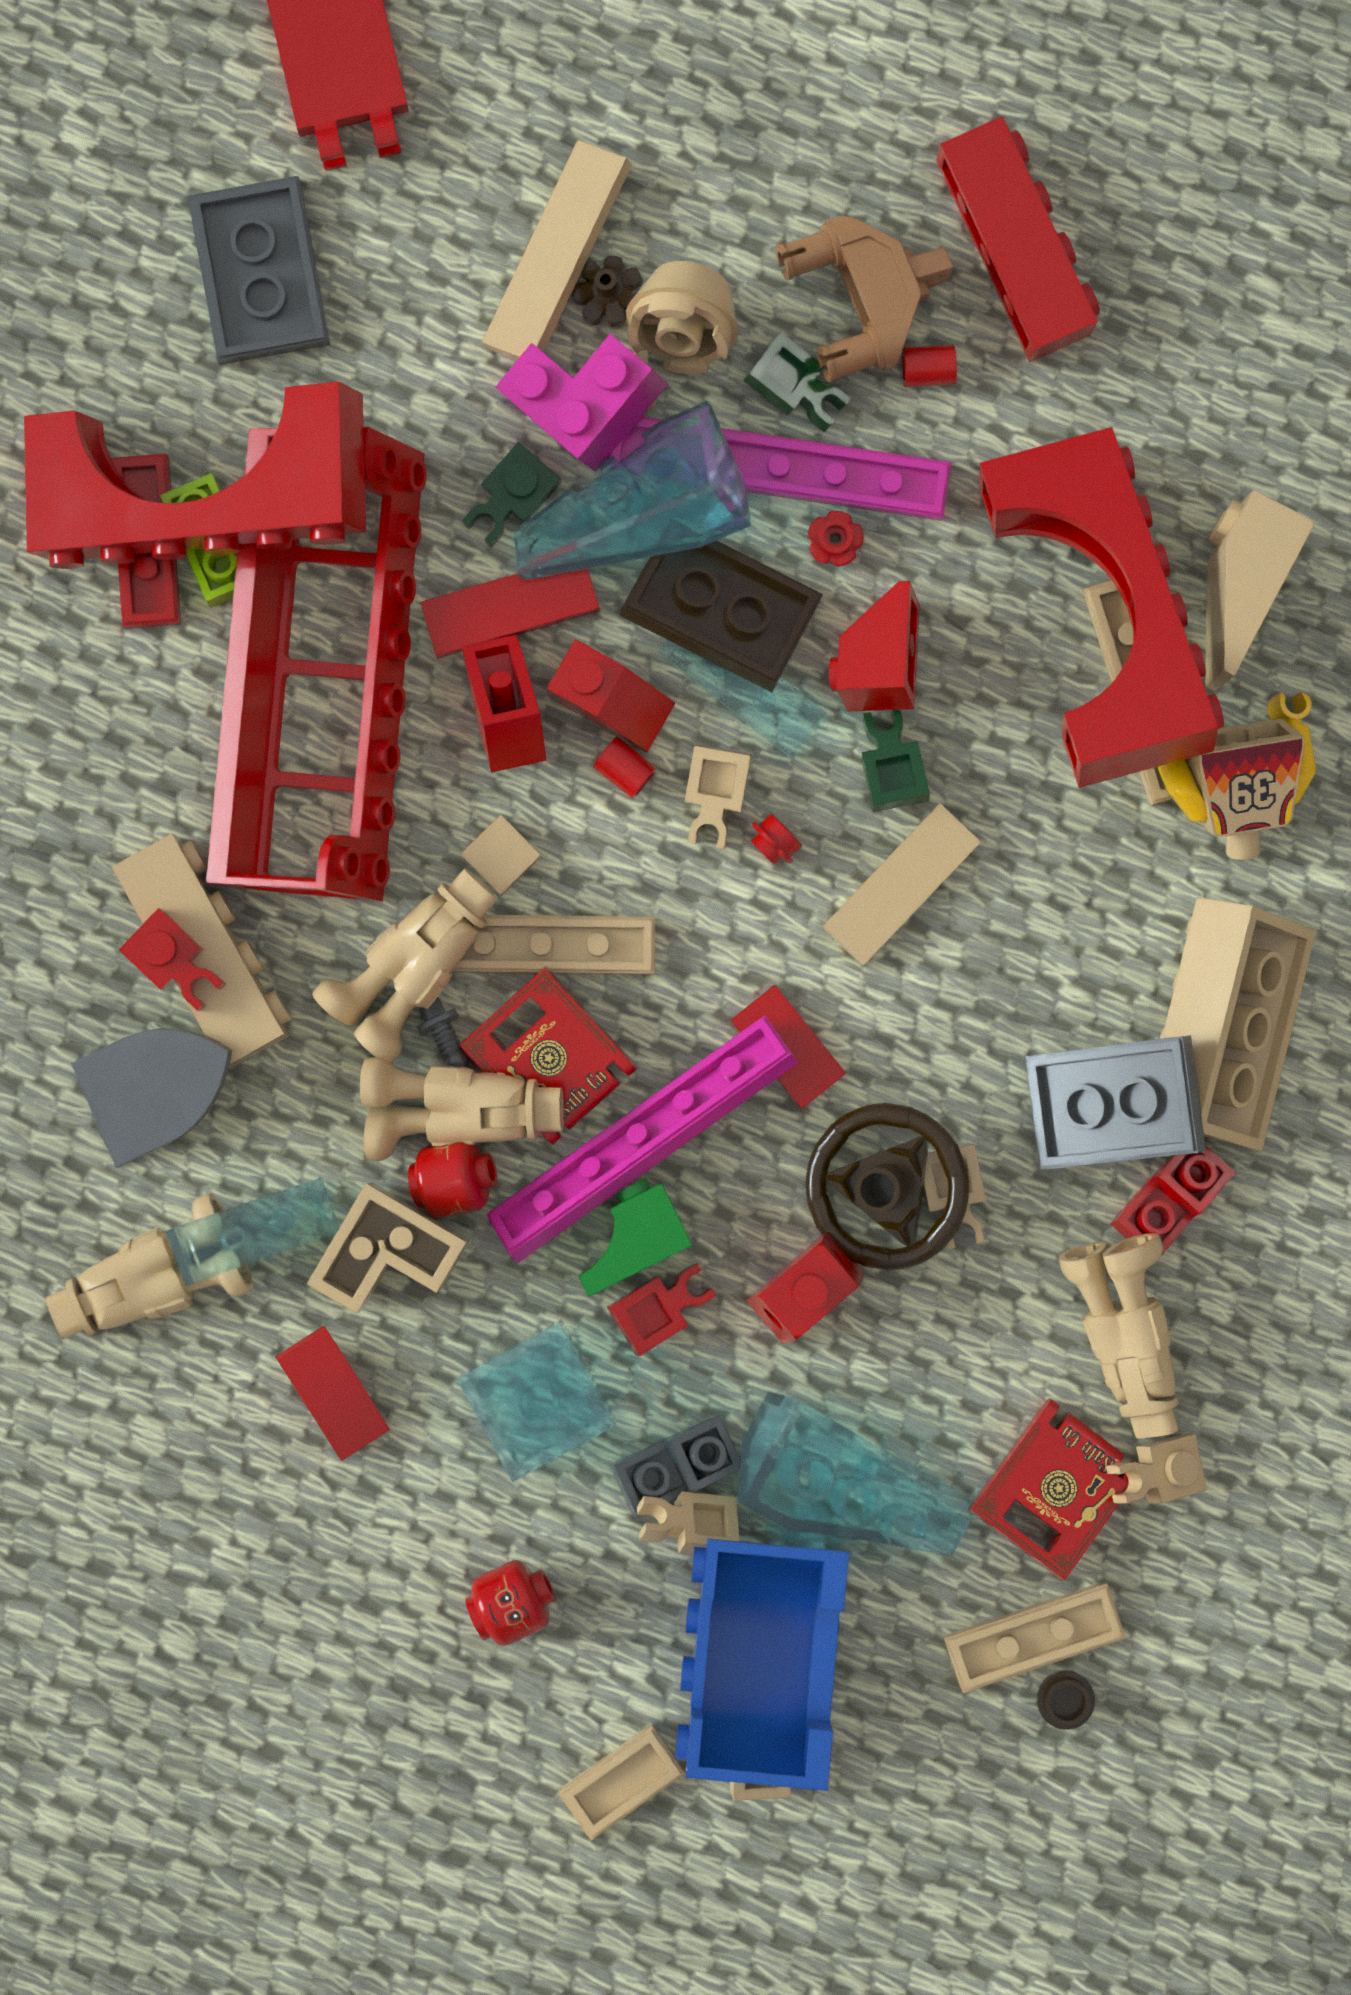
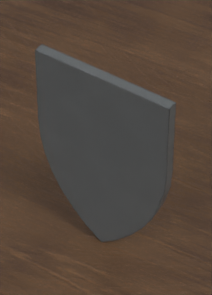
(152, 1088)

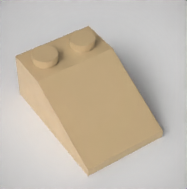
(1245, 572)

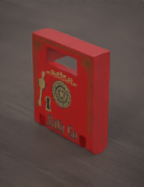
(558, 1050)
(1059, 1480)

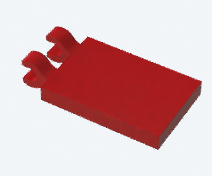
(339, 71)

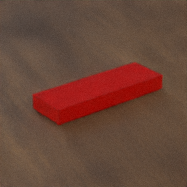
(149, 584)
(506, 608)

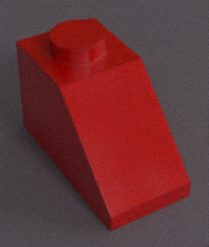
(880, 655)
(610, 695)
(504, 703)

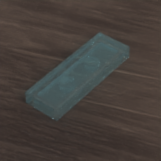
(780, 717)
(252, 1231)

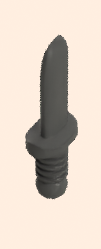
(439, 1023)

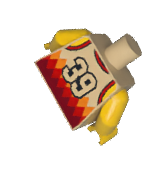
(1248, 778)

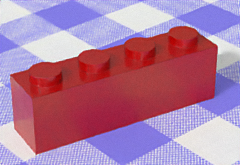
(1017, 238)

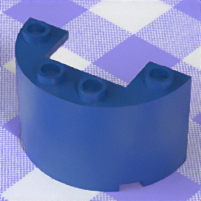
(762, 1663)

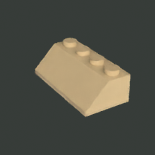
(1239, 1006)

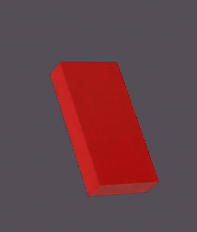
(815, 1065)

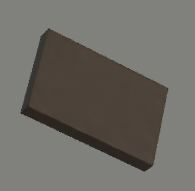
(724, 609)

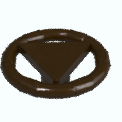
(888, 1186)

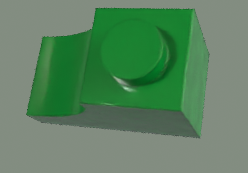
(643, 1235)

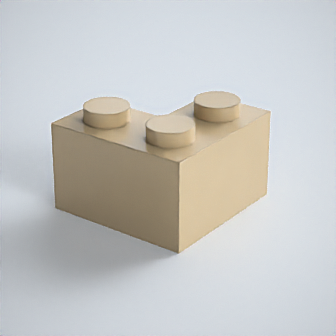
(384, 1233)

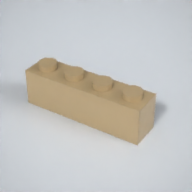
(241, 1012)

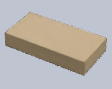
(621, 1781)

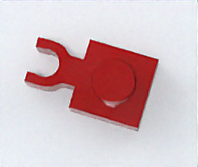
(166, 954)
(653, 1312)

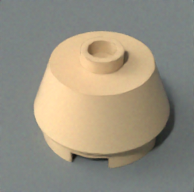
(683, 317)

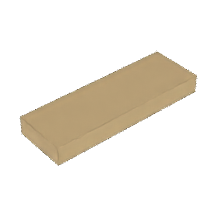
(901, 884)
(1034, 1637)

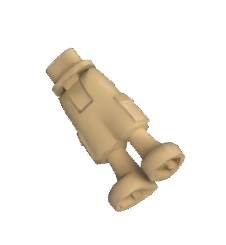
(416, 957)
(457, 1104)
(137, 1283)
(1128, 1334)

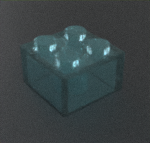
(537, 1400)

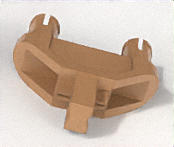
(880, 281)

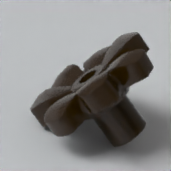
(606, 291)

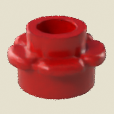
(827, 552)
(775, 840)

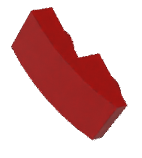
(1174, 1196)
(332, 1393)

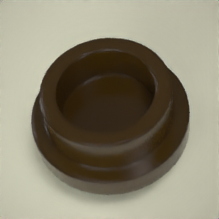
(1065, 1699)

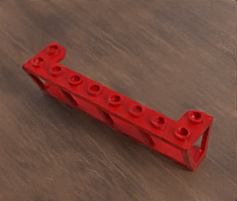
(256, 686)

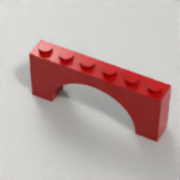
(300, 488)
(1086, 499)

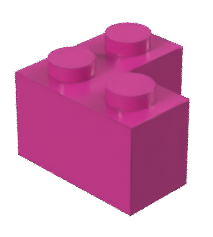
(586, 411)

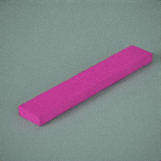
(828, 472)
(641, 1139)

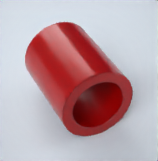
(929, 365)
(624, 767)

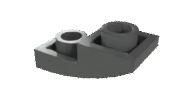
(678, 1464)

